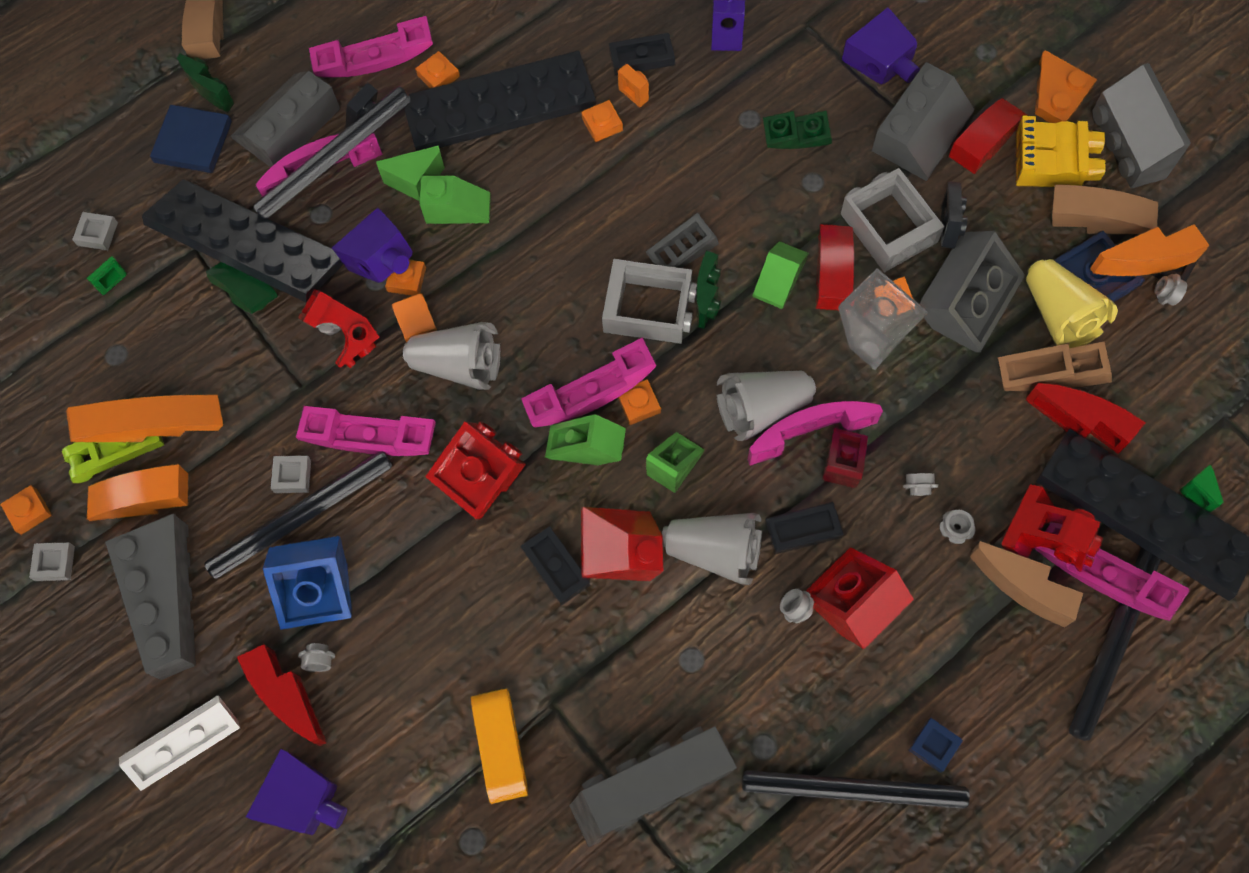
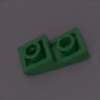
(208, 87)
(793, 132)
(242, 288)
(707, 291)

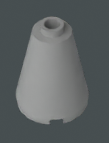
(457, 354)
(761, 399)
(717, 544)

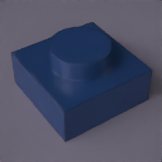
(935, 745)

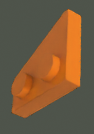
(1060, 88)

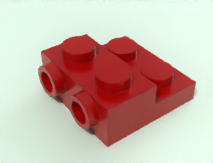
(476, 468)

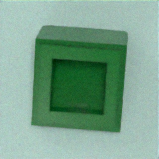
(107, 276)
(1204, 490)

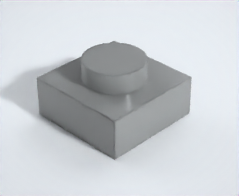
(95, 231)
(291, 474)
(52, 561)

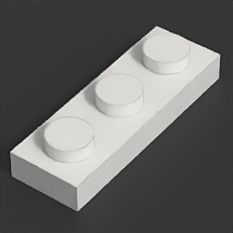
(179, 743)

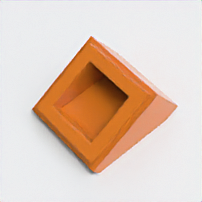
(413, 316)

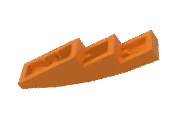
(142, 417)

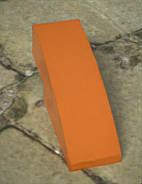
(1152, 253)
(138, 493)

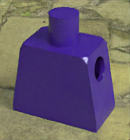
(727, 38)
(882, 49)
(374, 248)
(296, 797)

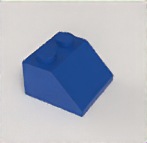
(308, 582)

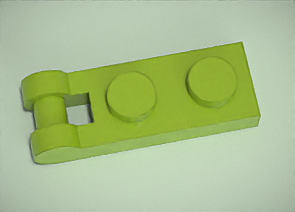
(104, 455)

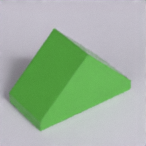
(406, 170)
(779, 274)
(673, 461)

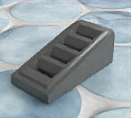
(685, 230)

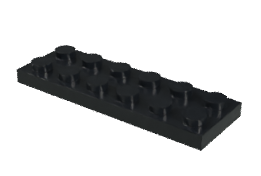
(499, 101)
(243, 240)
(1148, 514)

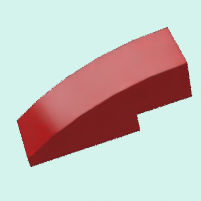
(986, 135)
(834, 266)
(1086, 414)
(281, 692)

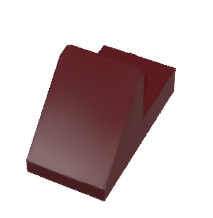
(846, 458)

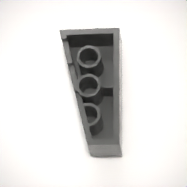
(156, 592)
(650, 784)

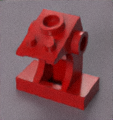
(324, 309)
(1073, 543)

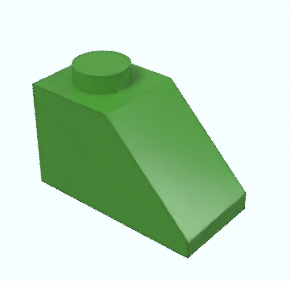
(453, 201)
(586, 441)

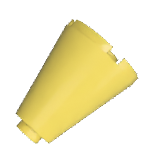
(1068, 304)

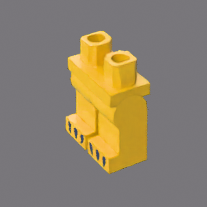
(1057, 153)

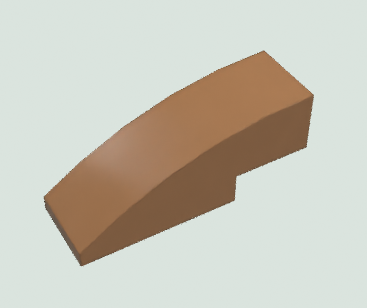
(202, 28)
(1103, 210)
(1056, 366)
(1028, 583)

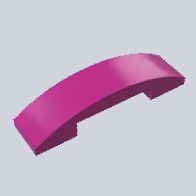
(373, 54)
(363, 152)
(593, 390)
(851, 414)
(365, 434)
(1124, 582)

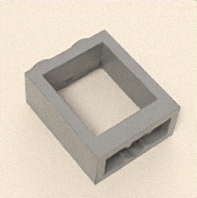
(896, 183)
(653, 276)

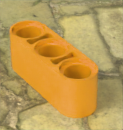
(499, 746)

